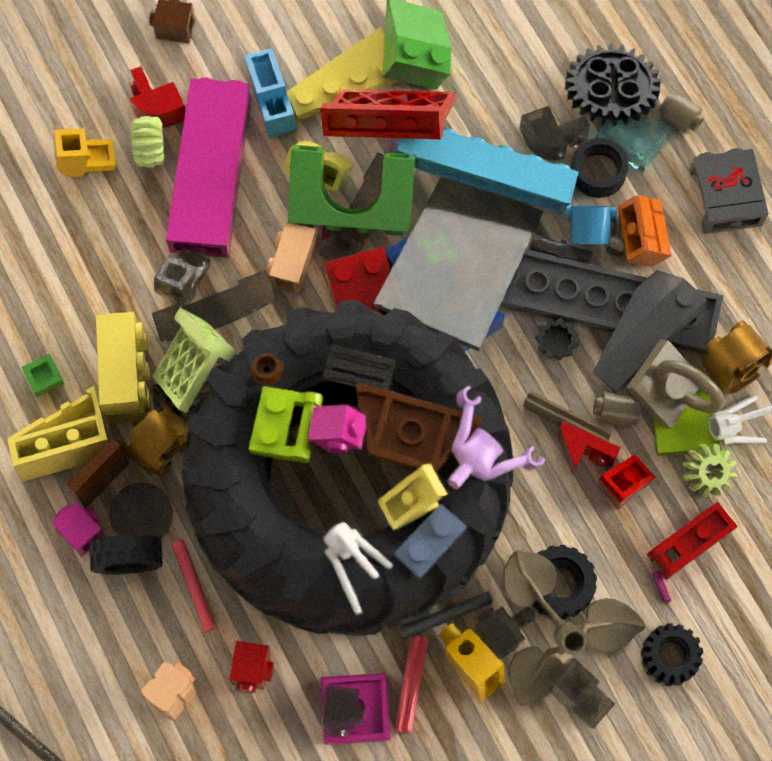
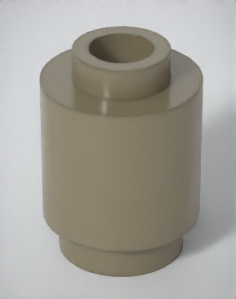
(681, 113)
(617, 409)

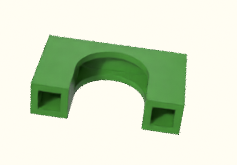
(312, 205)

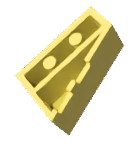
(61, 440)

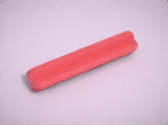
(411, 684)

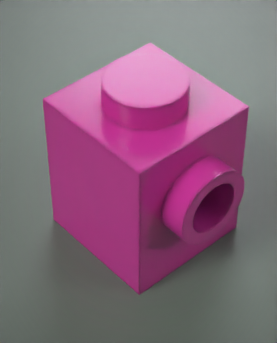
(337, 428)
(78, 527)

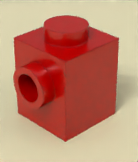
(251, 666)

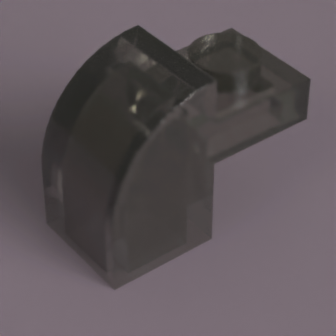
(548, 138)
(181, 276)
(578, 690)

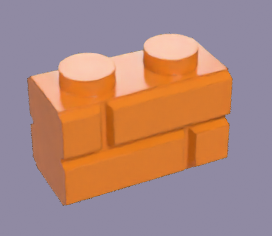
(644, 231)

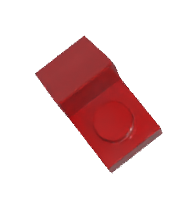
(578, 442)
(625, 481)

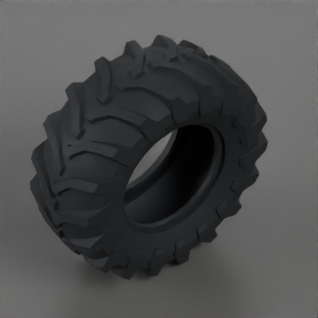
(284, 563)

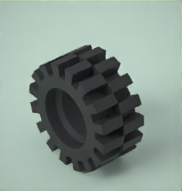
(690, 648)

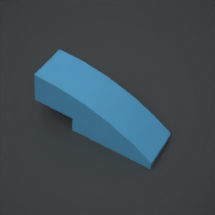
(270, 93)

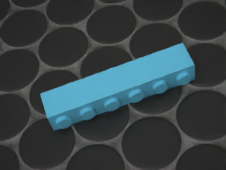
(494, 169)

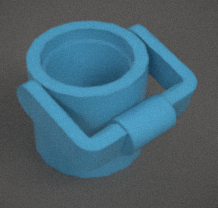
(591, 223)

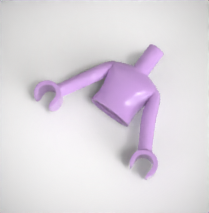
(481, 449)

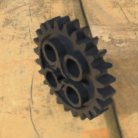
(591, 87)

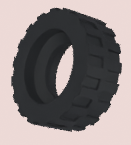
(125, 554)
(585, 582)

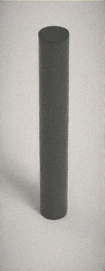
(446, 615)

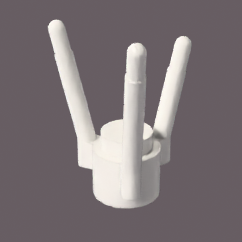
(725, 425)
(345, 544)

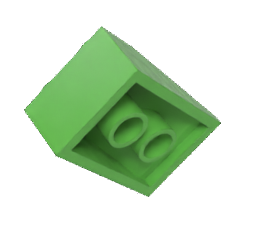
(415, 45)

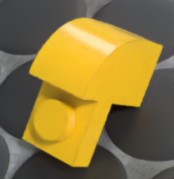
(77, 155)

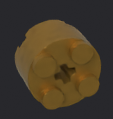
(736, 358)
(157, 440)

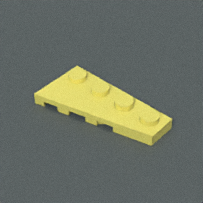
(352, 70)

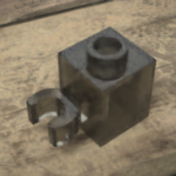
(501, 631)

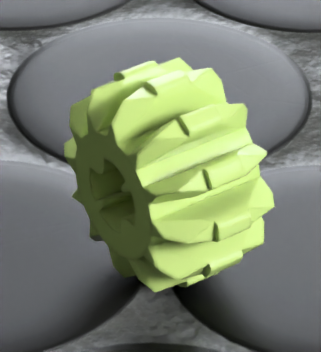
(148, 141)
(697, 473)

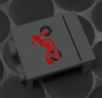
(730, 190)

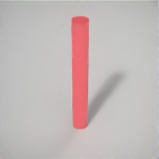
(193, 586)

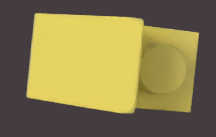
(412, 497)

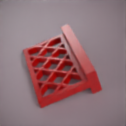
(387, 114)

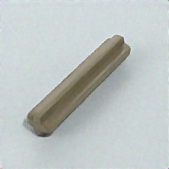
(558, 414)

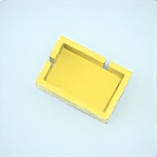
(122, 367)

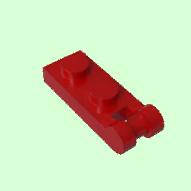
(693, 540)

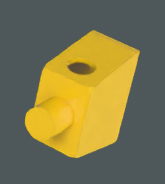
(473, 661)

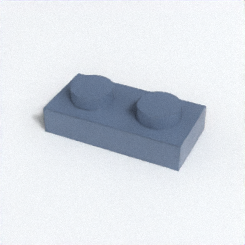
(430, 541)

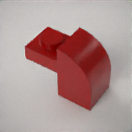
(158, 102)

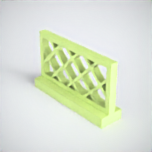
(190, 359)

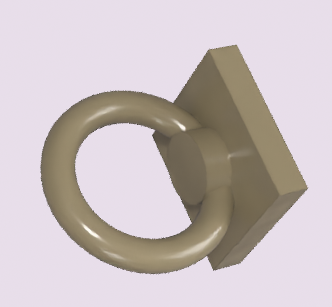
(669, 384)

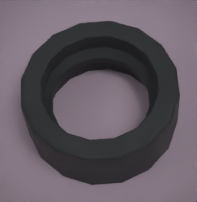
(607, 148)

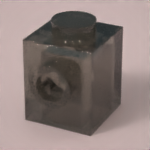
(341, 711)

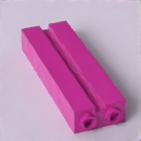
(209, 167)

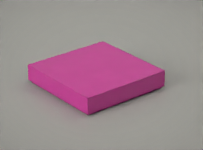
(376, 711)

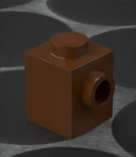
(173, 20)

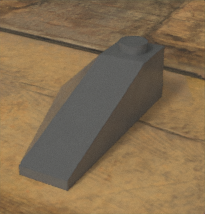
(655, 312)

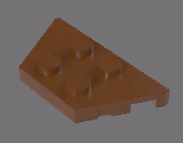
(409, 429)

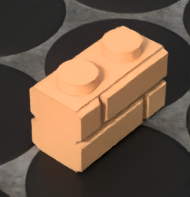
(170, 689)

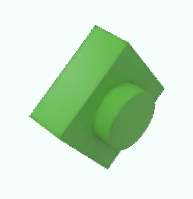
(42, 375)

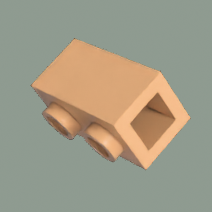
(292, 258)

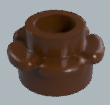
(264, 361)

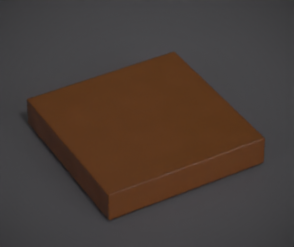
(98, 473)

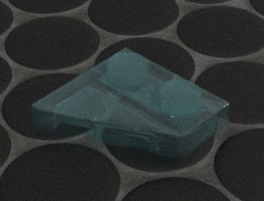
(639, 139)

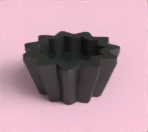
(557, 339)

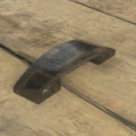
(348, 241)
(221, 308)

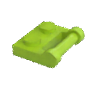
(274, 424)

